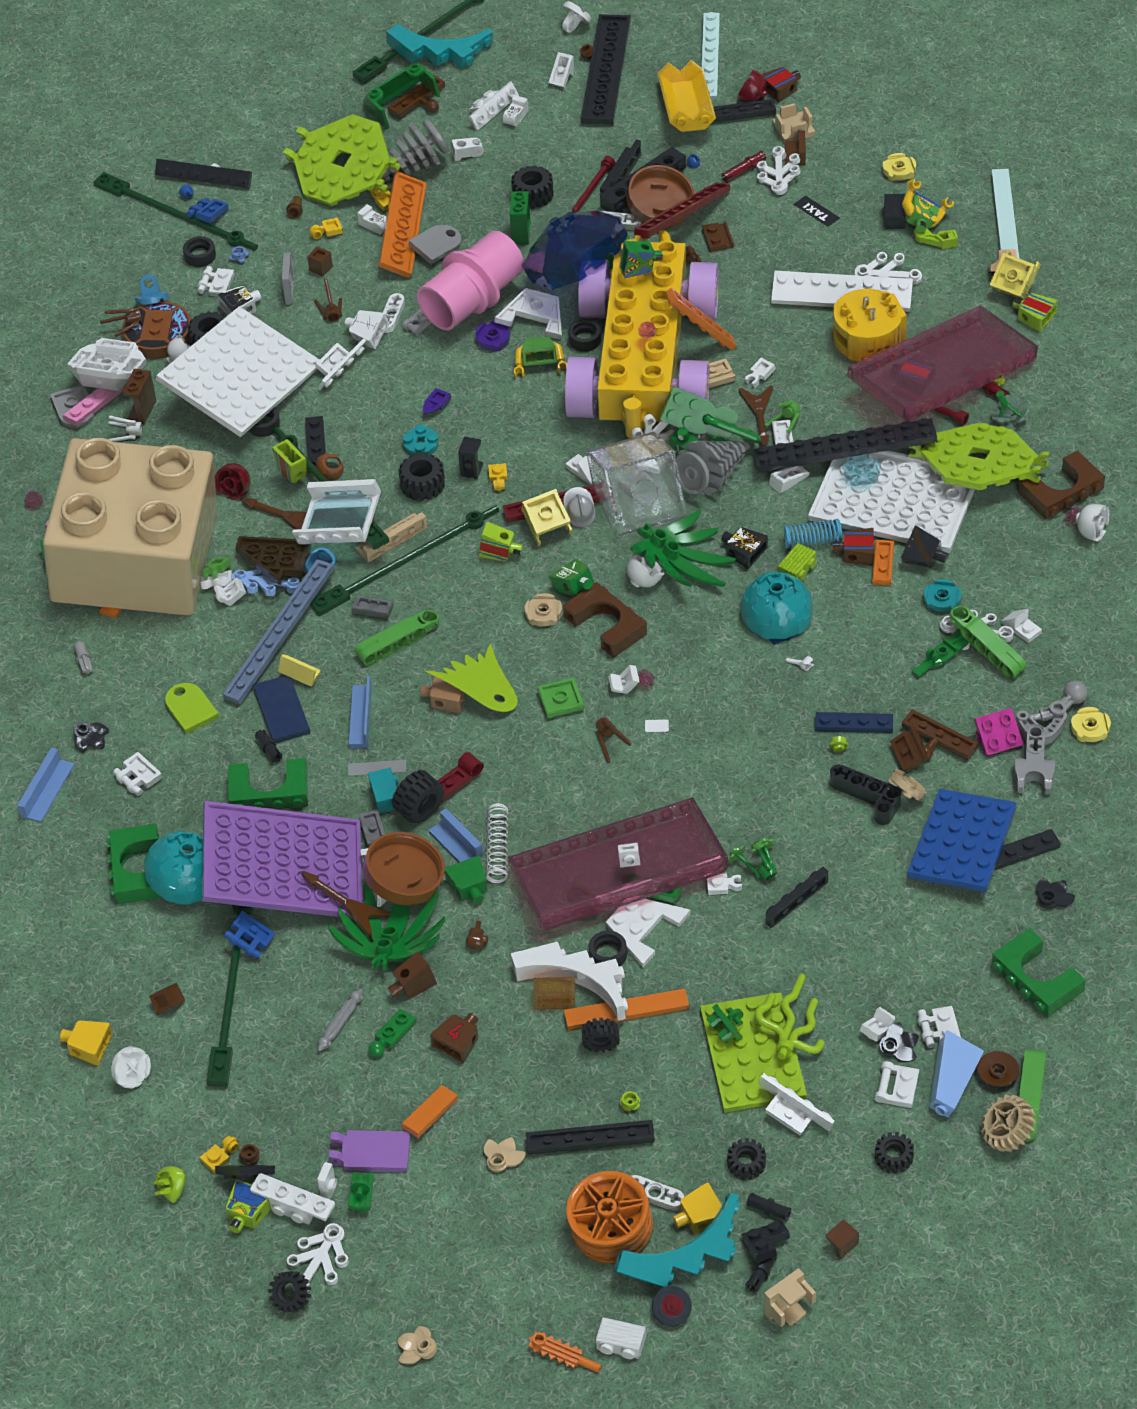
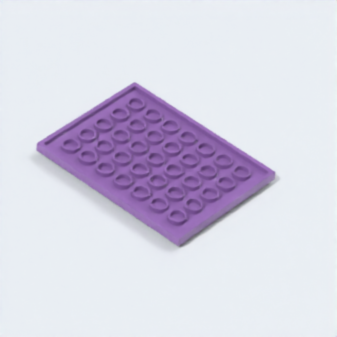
(260, 854)

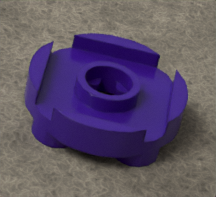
(492, 342)

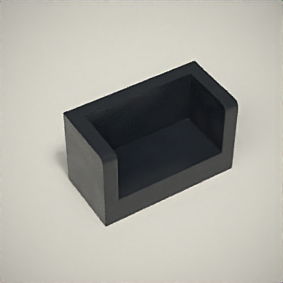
(894, 212)
(468, 458)

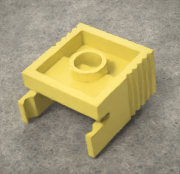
(1014, 276)
(545, 514)

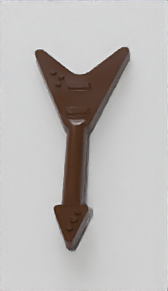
(758, 405)
(293, 518)
(358, 911)

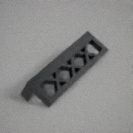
(623, 166)

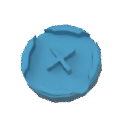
(152, 294)

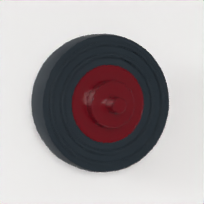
(671, 1306)

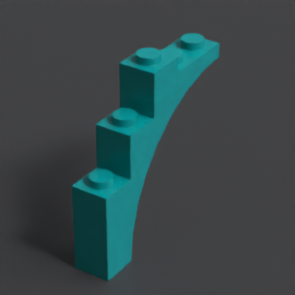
(438, 51)
(712, 1242)

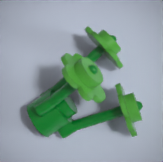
(766, 868)

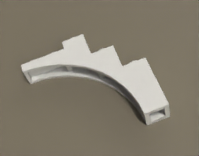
(551, 961)

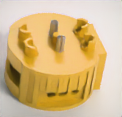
(867, 323)

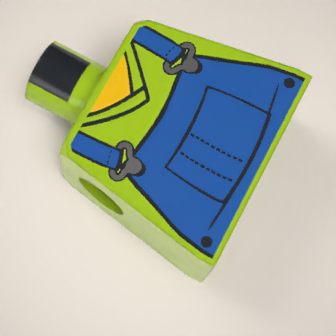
(245, 1207)

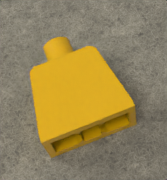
(88, 1040)
(698, 1209)

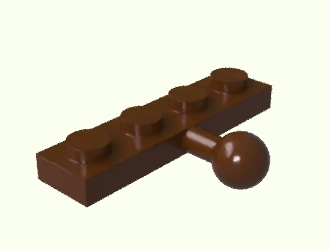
(414, 98)
(939, 735)

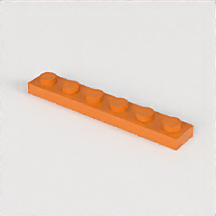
(700, 318)

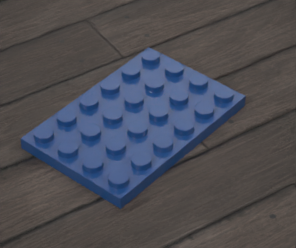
(962, 840)

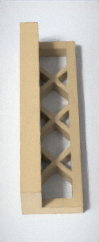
(397, 534)

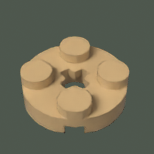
(534, 612)
(910, 786)

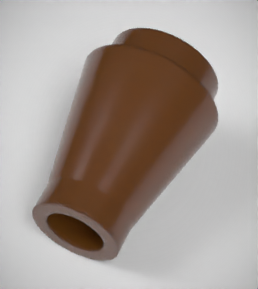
(294, 208)

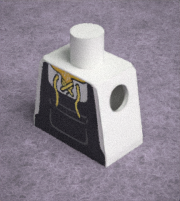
(236, 297)

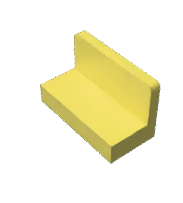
(298, 670)

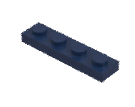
(854, 722)

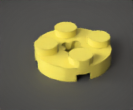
(906, 170)
(1086, 733)

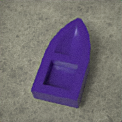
(436, 400)

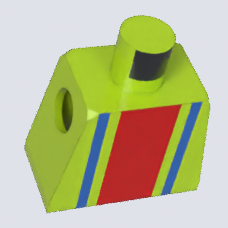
(1036, 310)
(292, 466)
(498, 543)

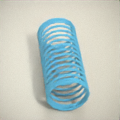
(837, 533)

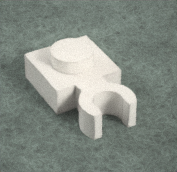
(761, 370)
(221, 580)
(720, 884)

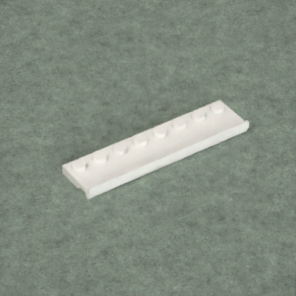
(826, 289)

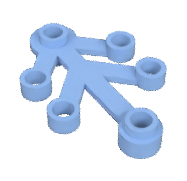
(251, 582)

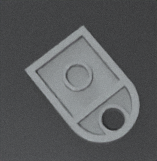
(436, 243)
(288, 277)
(67, 399)

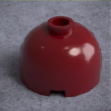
(753, 88)
(232, 477)

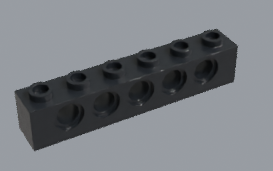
(615, 197)

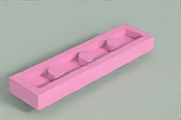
(90, 405)

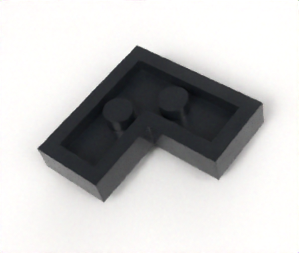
(242, 1172)
(761, 1240)

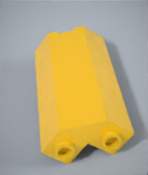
(686, 97)

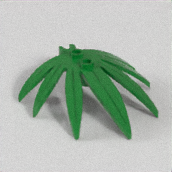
(666, 548)
(388, 941)

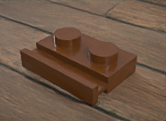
(717, 236)
(909, 749)

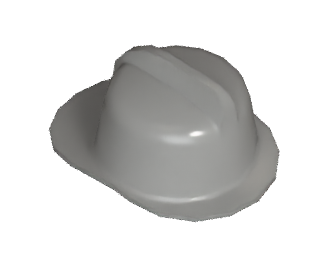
(579, 507)

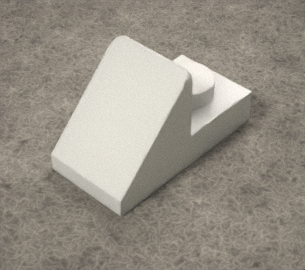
(562, 69)
(580, 467)
(1021, 625)

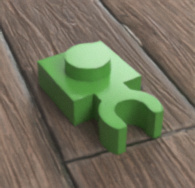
(216, 566)

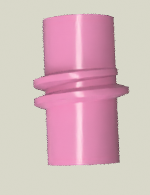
(470, 280)

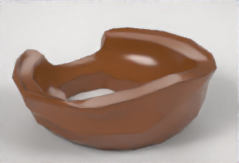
(328, 473)

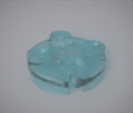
(857, 477)

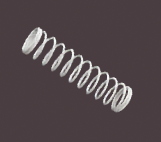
(502, 841)

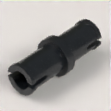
(268, 746)
(769, 1206)
(760, 1272)

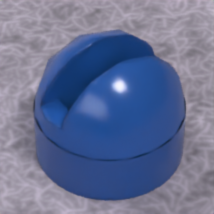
(693, 161)
(185, 191)

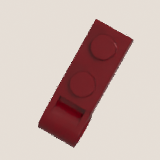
(461, 775)

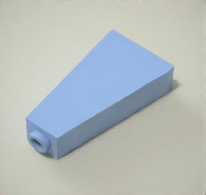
(953, 1071)

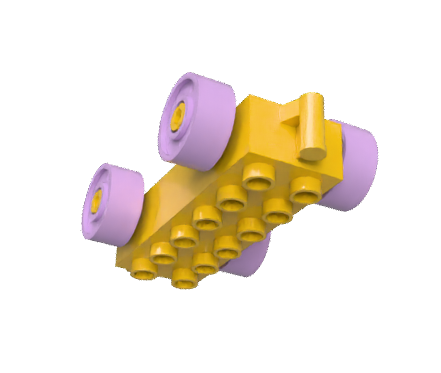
(635, 369)

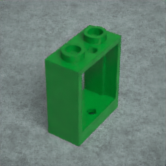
(520, 217)

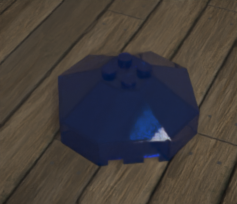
(572, 247)

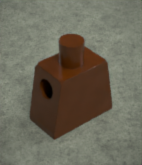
(412, 977)

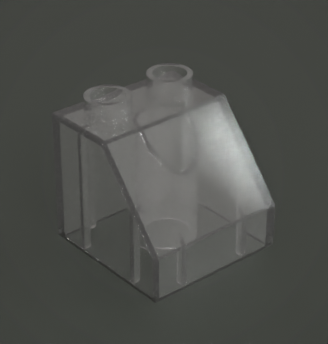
(637, 483)

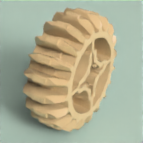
(1008, 1123)

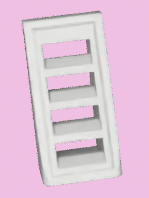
(781, 485)

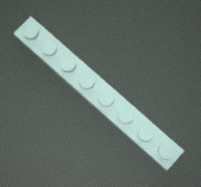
(710, 51)

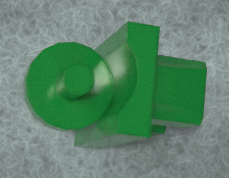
(729, 1031)
(361, 1192)

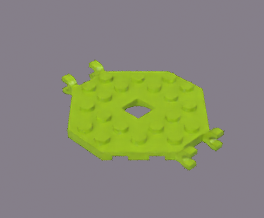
(363, 171)
(1006, 456)

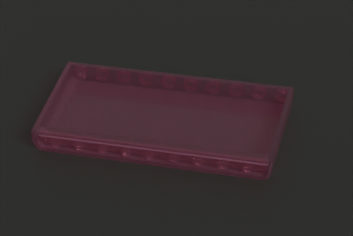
(966, 354)
(584, 874)

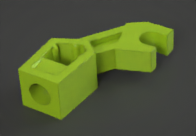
(943, 239)

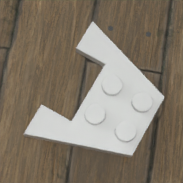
(534, 306)
(638, 919)

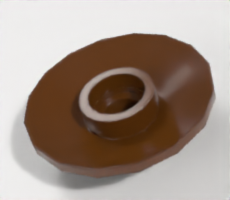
(1000, 1062)

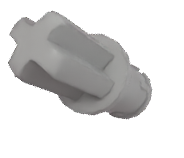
(83, 657)

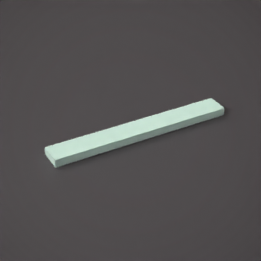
(1004, 210)

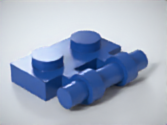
(207, 210)
(252, 931)

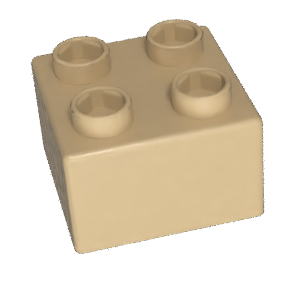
(130, 526)

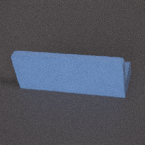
(456, 838)

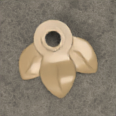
(503, 1152)
(416, 1346)

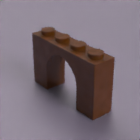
(1051, 501)
(598, 601)

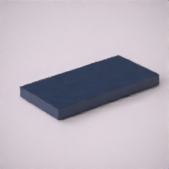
(281, 708)

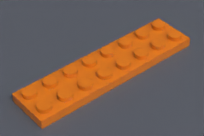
(402, 224)

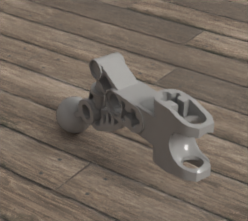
(1034, 766)

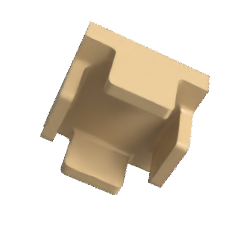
(790, 123)
(783, 1298)

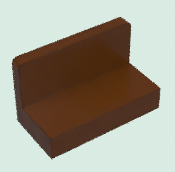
(797, 147)

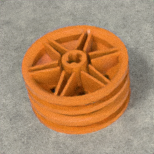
(609, 1215)

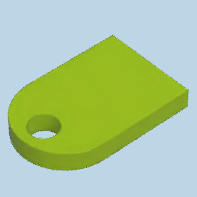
(190, 709)

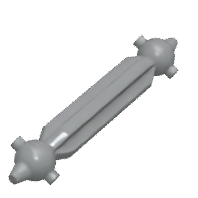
(339, 1020)

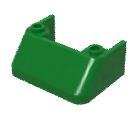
(396, 85)

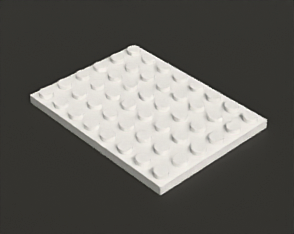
(238, 371)
(902, 498)

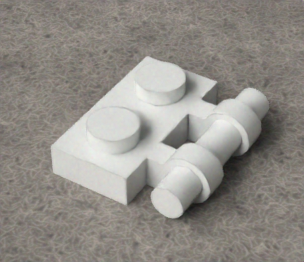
(221, 281)
(141, 769)
(943, 1019)

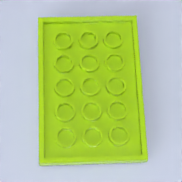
(743, 1062)

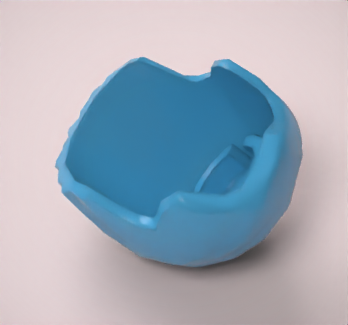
(321, 554)

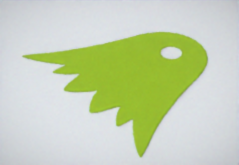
(481, 681)

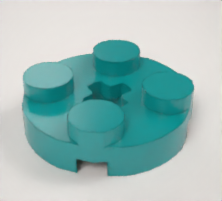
(424, 433)
(942, 604)

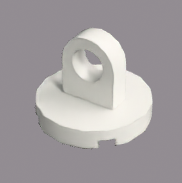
(574, 16)
(130, 1067)

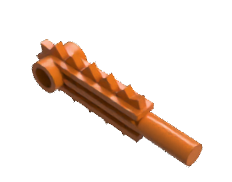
(561, 1352)

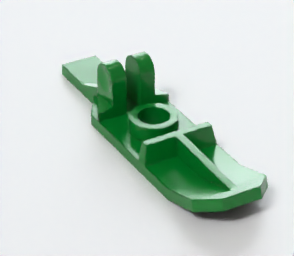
(935, 658)

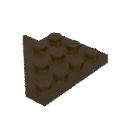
(274, 556)

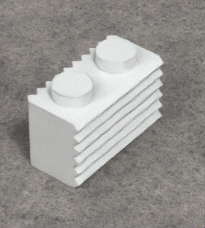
(620, 1338)

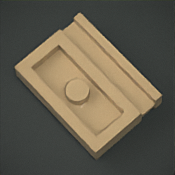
(720, 373)

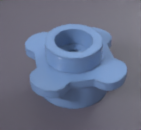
(239, 254)

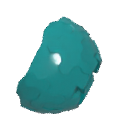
(778, 612)
(172, 871)

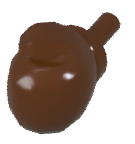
(476, 937)

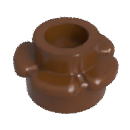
(586, 51)
(249, 1149)

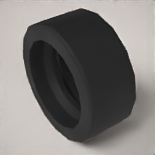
(202, 259)
(584, 326)
(266, 429)
(607, 937)

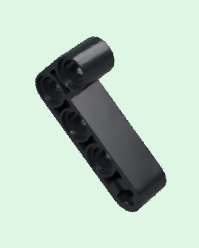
(869, 789)

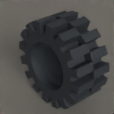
(600, 1035)
(746, 1148)
(894, 1163)
(300, 1291)

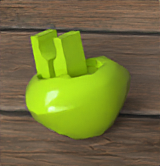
(170, 1182)

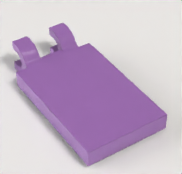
(371, 1151)

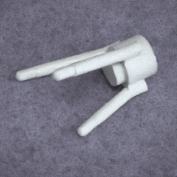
(132, 428)

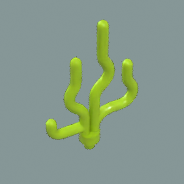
(788, 1039)

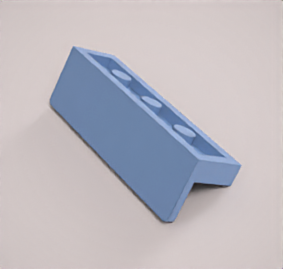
(360, 715)
(44, 786)

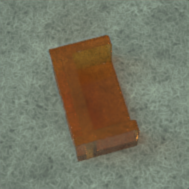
(554, 993)

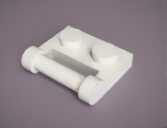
(904, 1085)

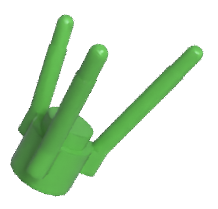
(790, 410)

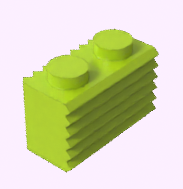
(798, 561)

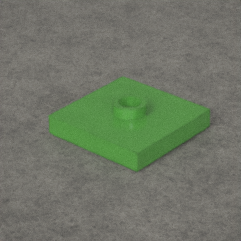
(560, 697)

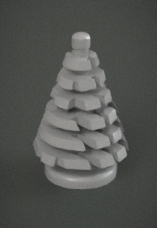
(415, 150)
(708, 464)

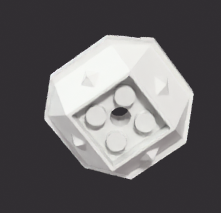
(106, 363)

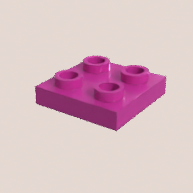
(998, 732)

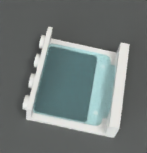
(339, 511)

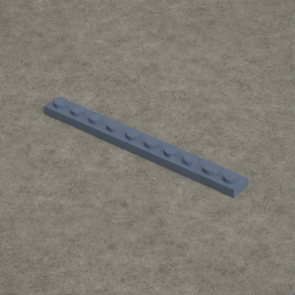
(278, 632)

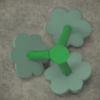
(1009, 406)

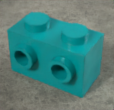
(383, 787)

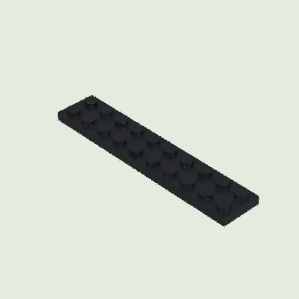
(605, 69)
(845, 445)

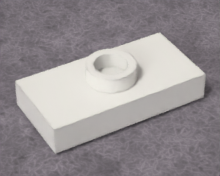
(780, 431)
(327, 1181)

